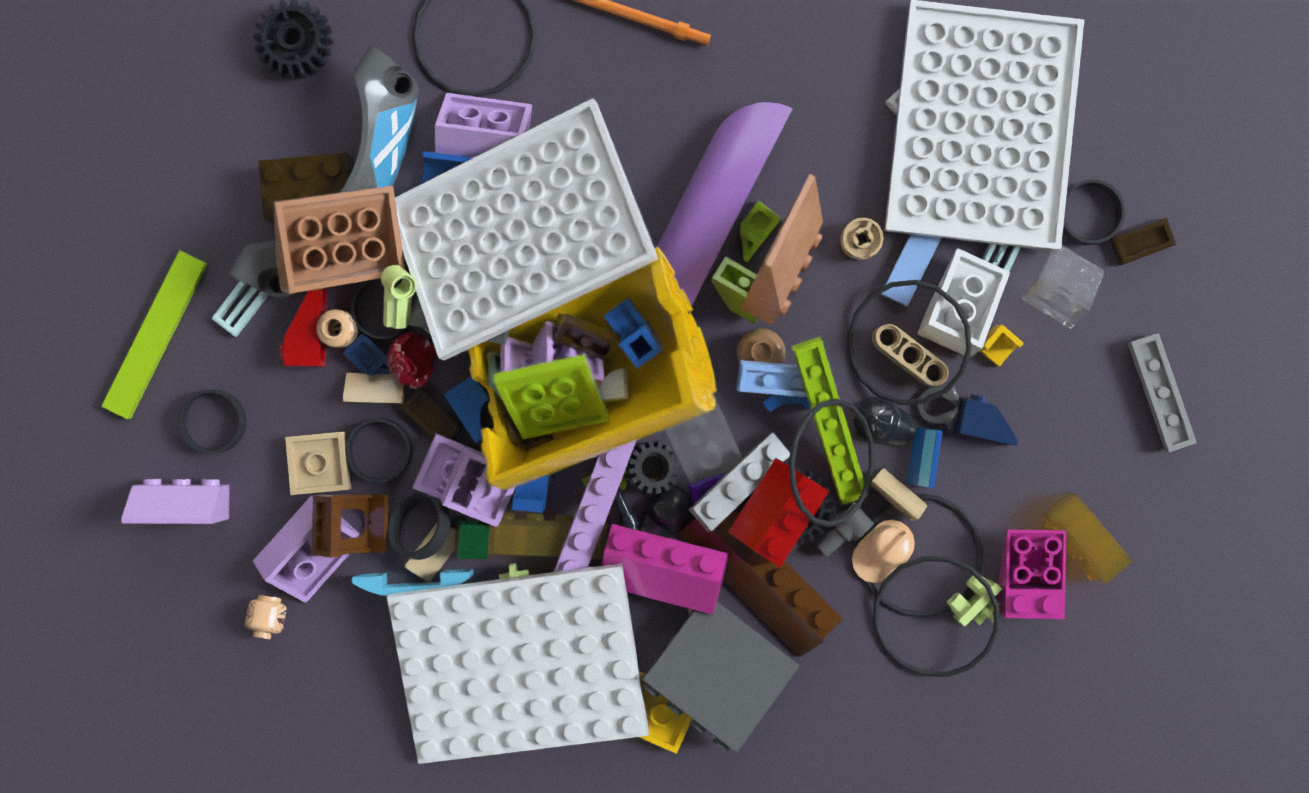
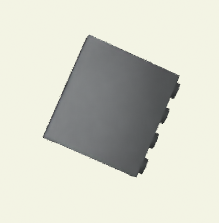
(720, 675)

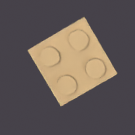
(317, 463)

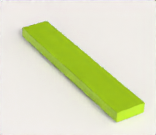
(154, 335)
(830, 420)

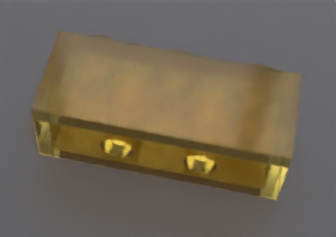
(1087, 538)

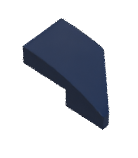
(367, 356)

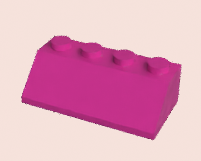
(667, 568)

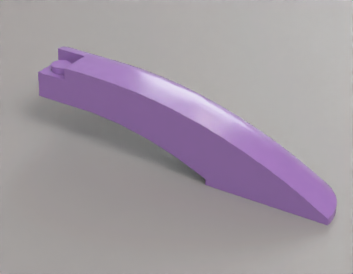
(719, 191)

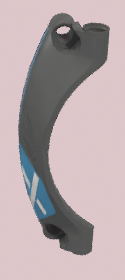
(383, 146)

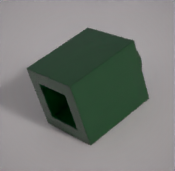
(471, 538)

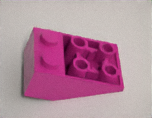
(1033, 574)

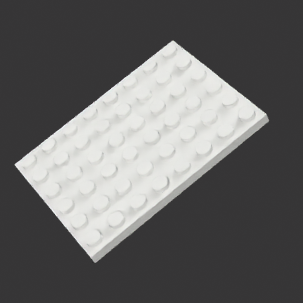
(984, 125)
(521, 230)
(519, 663)

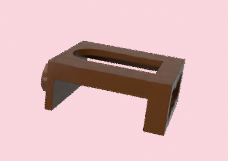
(327, 524)

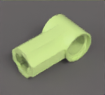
(398, 298)

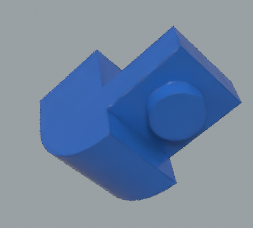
(637, 334)

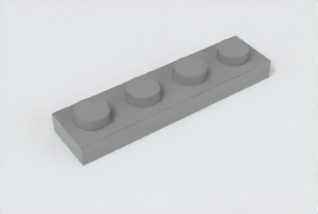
(1162, 392)
(738, 482)

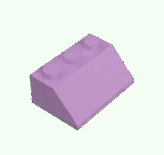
(478, 124)
(177, 502)
(289, 559)

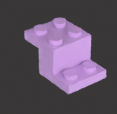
(522, 354)
(459, 480)

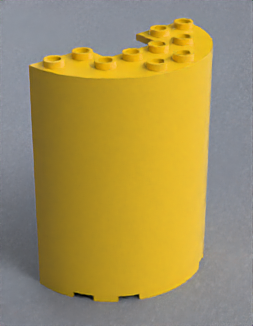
(660, 392)

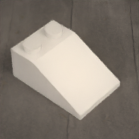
(977, 289)

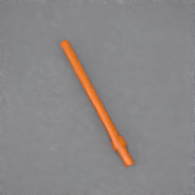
(680, 30)

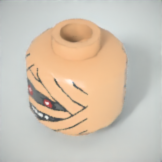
(328, 325)
(265, 616)

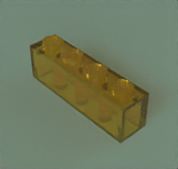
(536, 535)

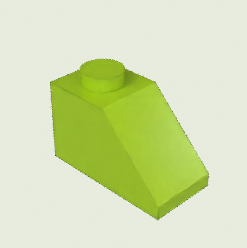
(733, 286)

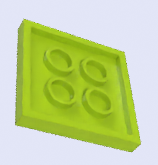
(552, 397)

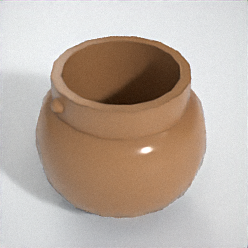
(761, 346)

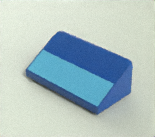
(924, 457)

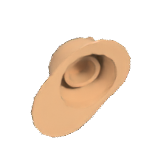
(883, 551)

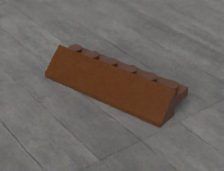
(769, 590)

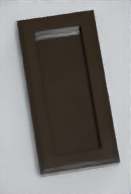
(1143, 241)
(430, 415)

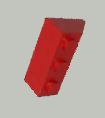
(771, 517)

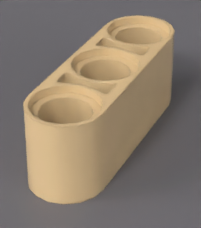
(923, 356)

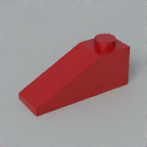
(301, 342)

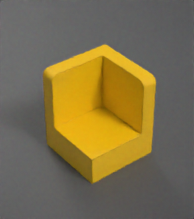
(999, 344)

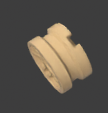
(849, 241)

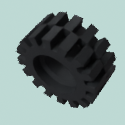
(668, 467)

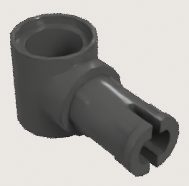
(853, 529)

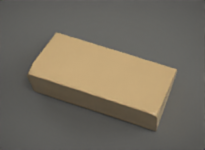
(373, 388)
(898, 495)
(429, 567)

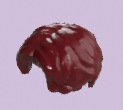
(411, 359)

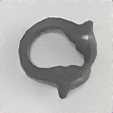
(947, 418)

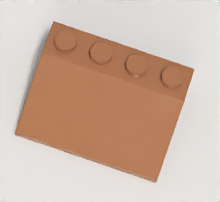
(336, 238)
(787, 257)

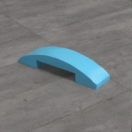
(378, 584)

